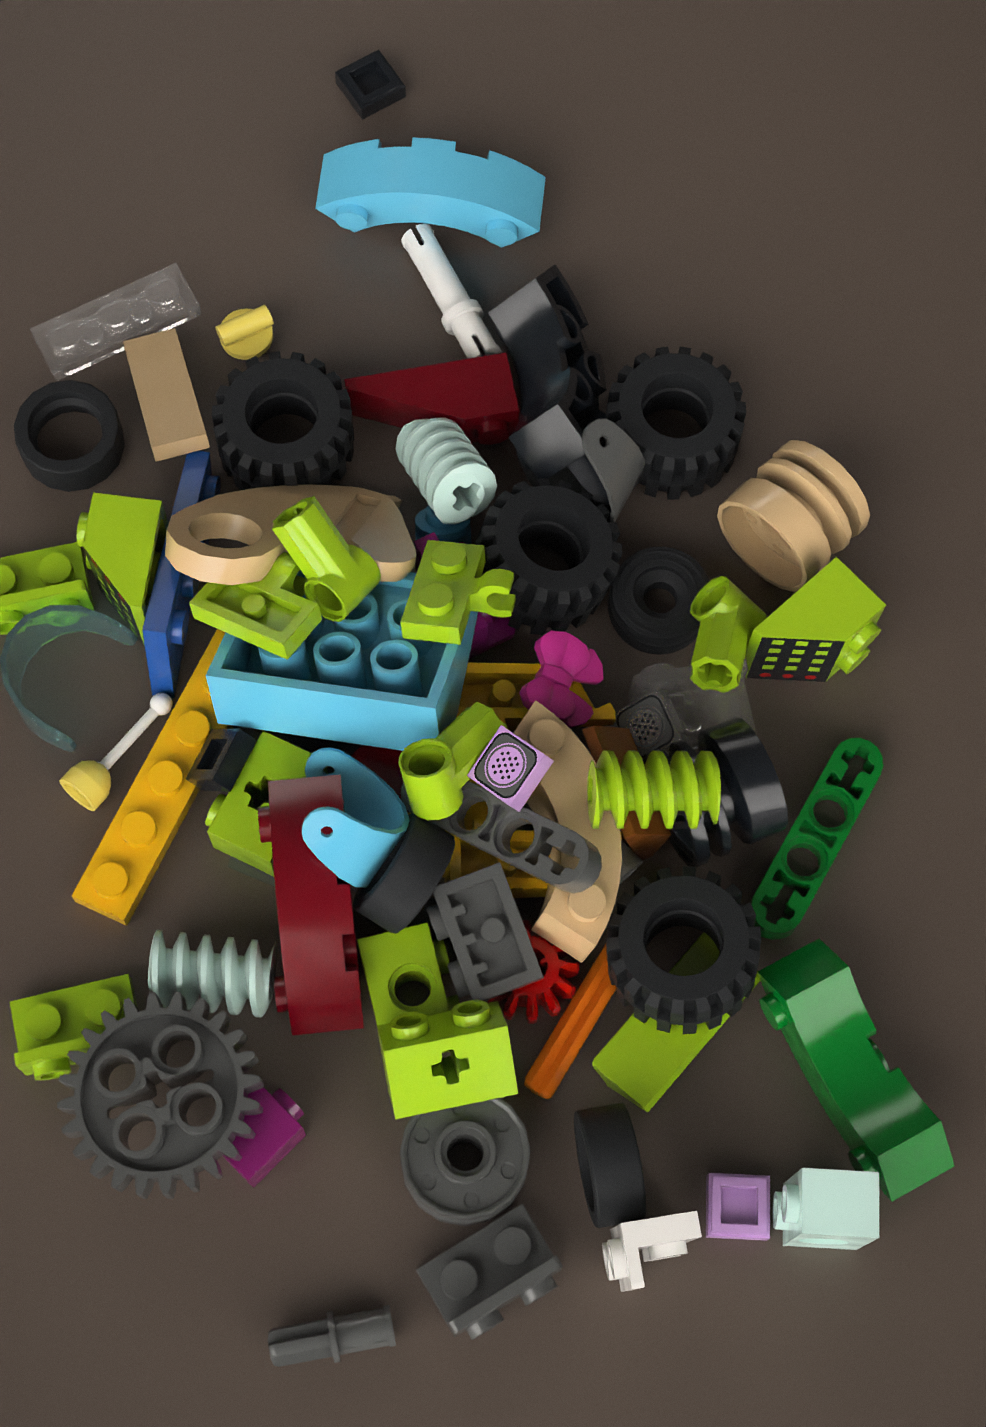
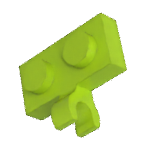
(449, 588)
(262, 612)

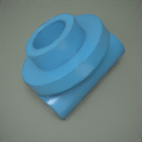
(427, 522)

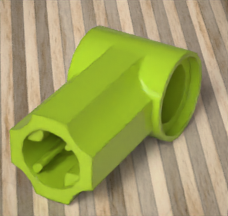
(335, 571)
(723, 634)
(439, 766)

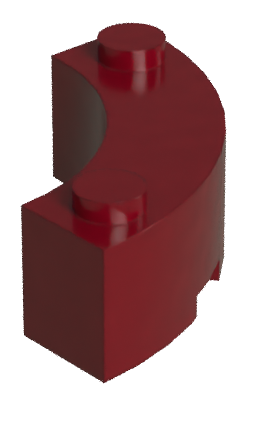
(313, 913)

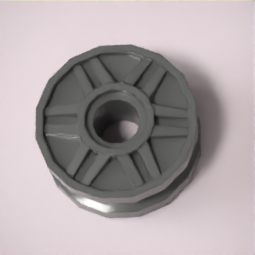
(470, 1195)

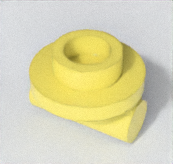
(246, 332)

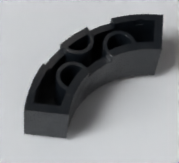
(554, 371)

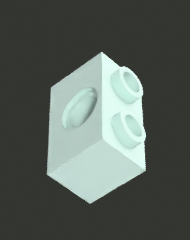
(828, 1209)

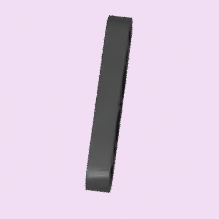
(497, 831)

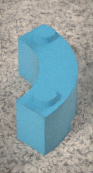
(433, 186)

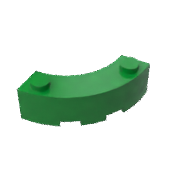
(870, 1105)

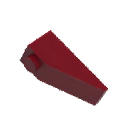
(470, 391)

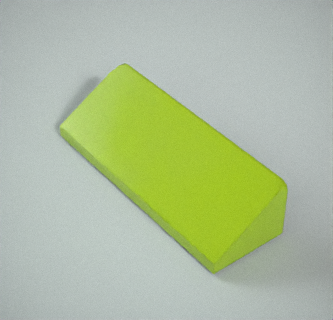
(647, 1061)

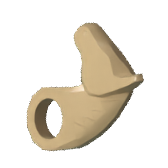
(359, 514)

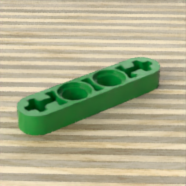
(818, 839)

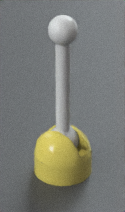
(90, 780)

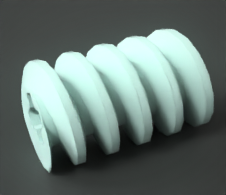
(446, 468)
(212, 974)

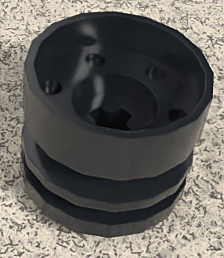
(750, 794)

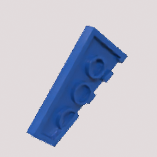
(169, 606)

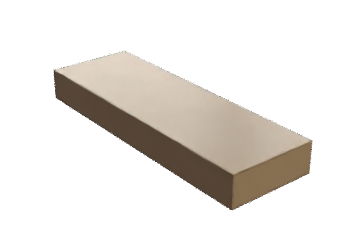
(166, 395)

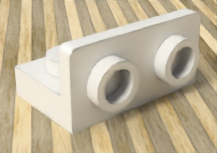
(656, 1237)

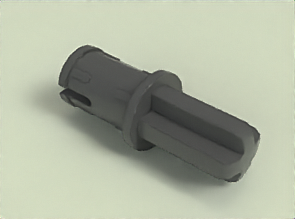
(331, 1337)

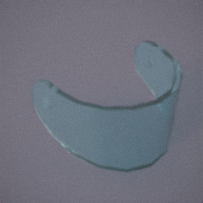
(34, 632)

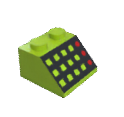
(124, 549)
(817, 629)

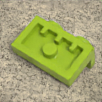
(40, 580)
(53, 1023)

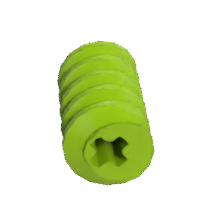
(653, 787)

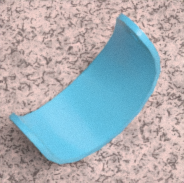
(368, 827)

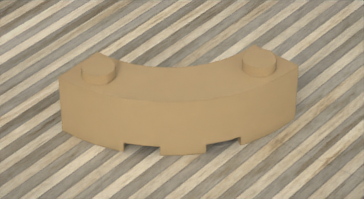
(571, 919)

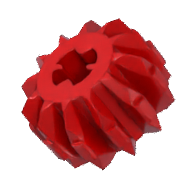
(543, 991)

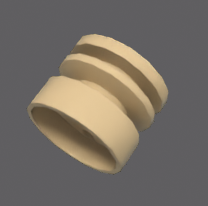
(793, 515)

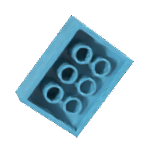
(346, 679)

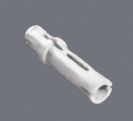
(460, 313)

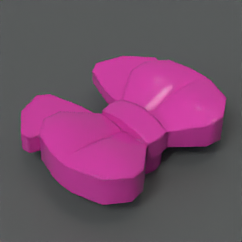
(562, 661)

